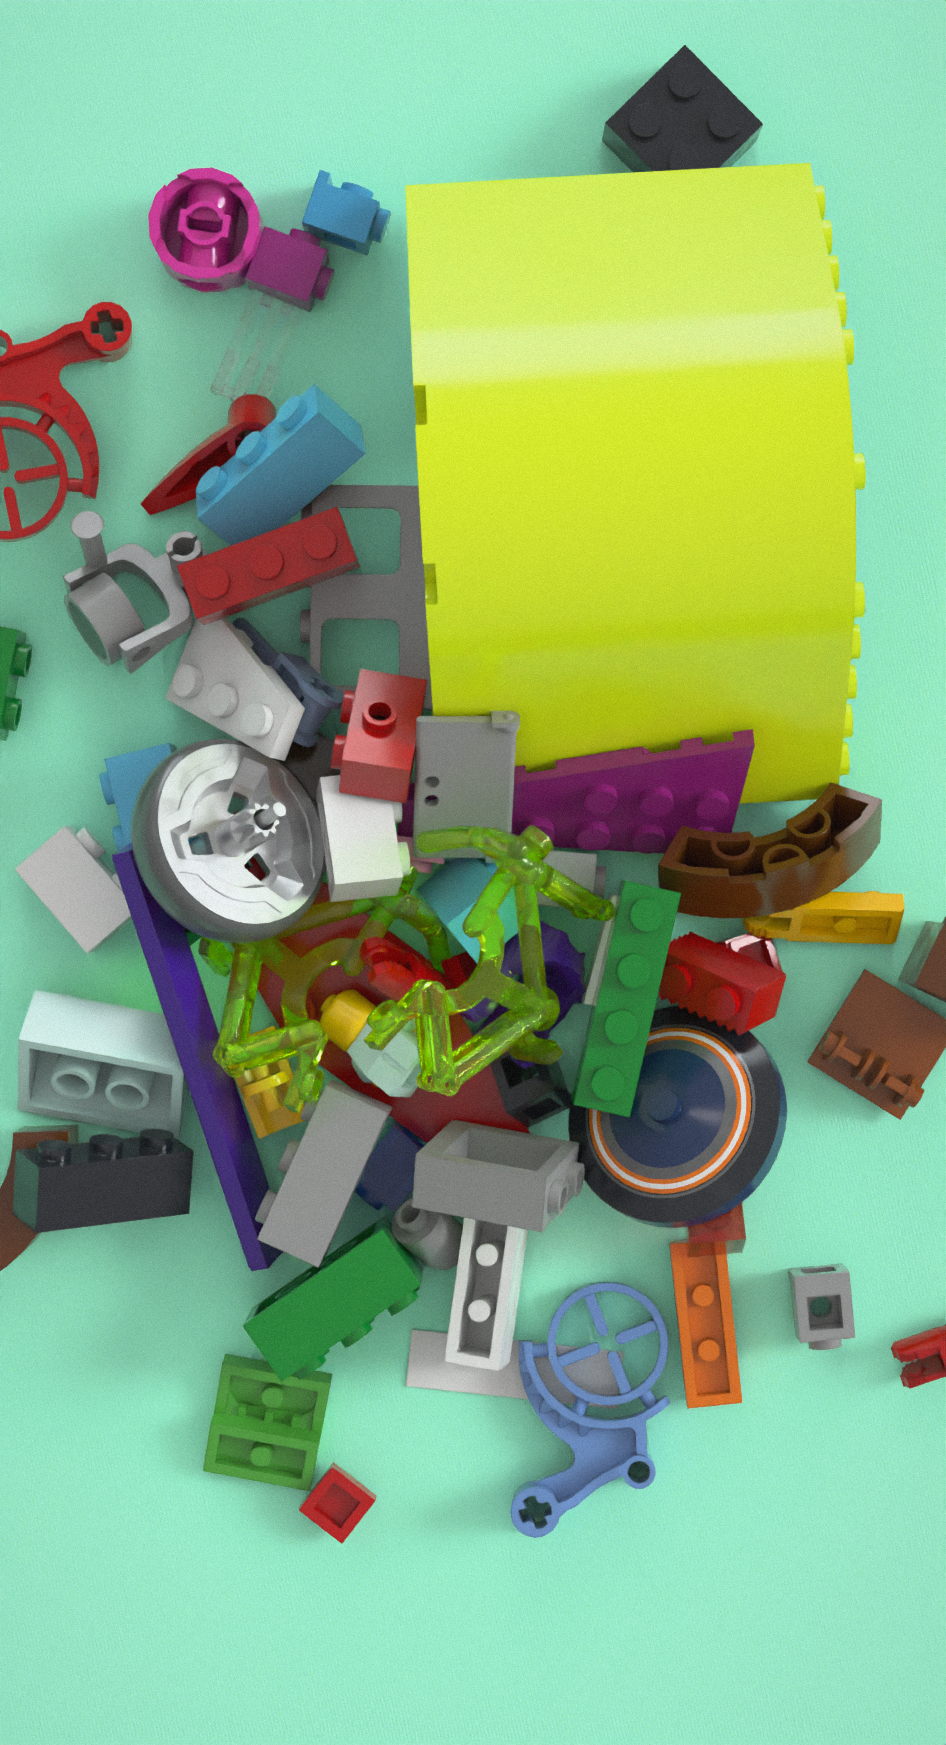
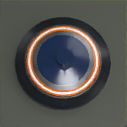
(698, 1126)

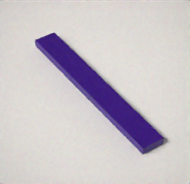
(194, 1039)

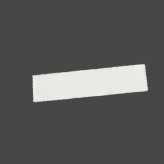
(430, 1371)

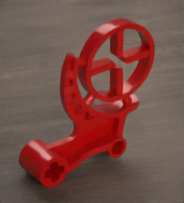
(32, 382)

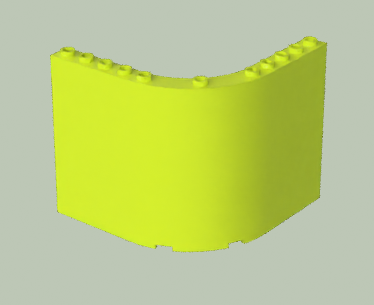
(639, 464)

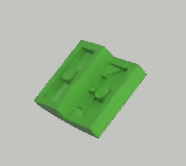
(265, 1425)

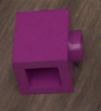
(290, 268)

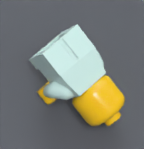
(392, 1068)

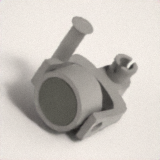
(104, 611)

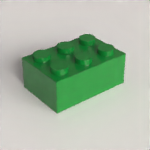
(334, 1301)

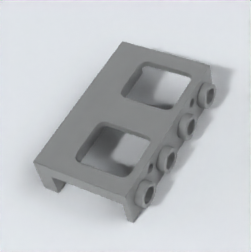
(375, 596)

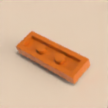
(705, 1328)

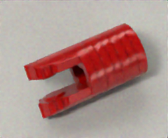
(394, 969)
(930, 1352)

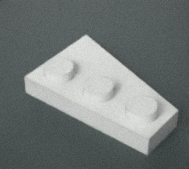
(234, 690)

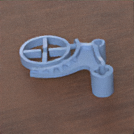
(600, 1445)

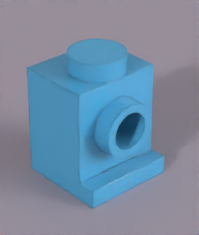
(345, 215)

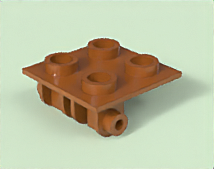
(881, 1045)

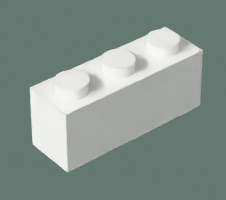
(485, 1295)

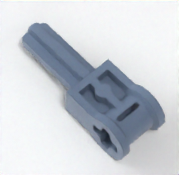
(302, 679)

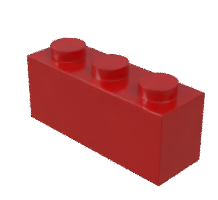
(268, 566)

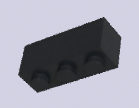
(102, 1181)

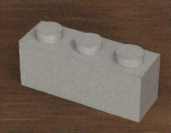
(321, 1172)

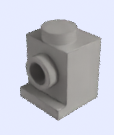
(837, 1323)

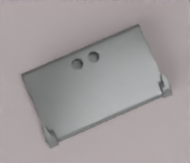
(469, 770)

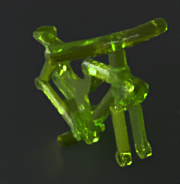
(529, 1005)
(304, 1035)

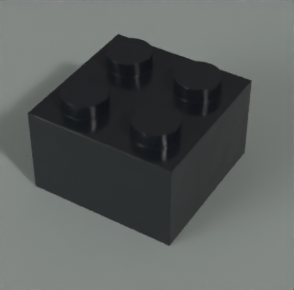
(681, 121)

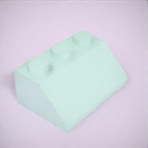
(100, 1065)

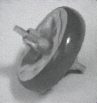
(207, 881)

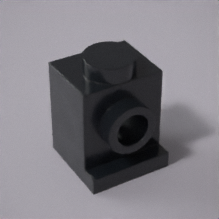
(530, 1097)

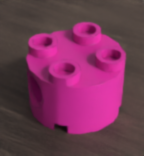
(205, 229)

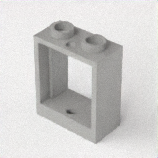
(497, 1175)

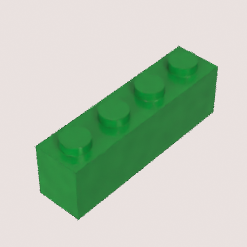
(625, 998)

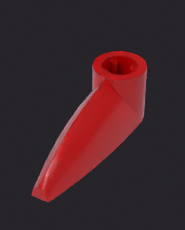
(179, 485)

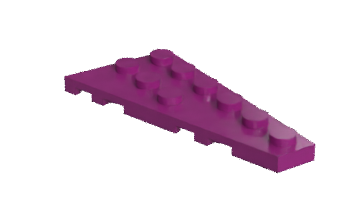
(628, 796)

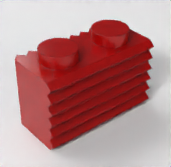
(720, 983)

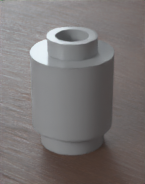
(428, 1235)

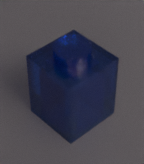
(390, 1169)

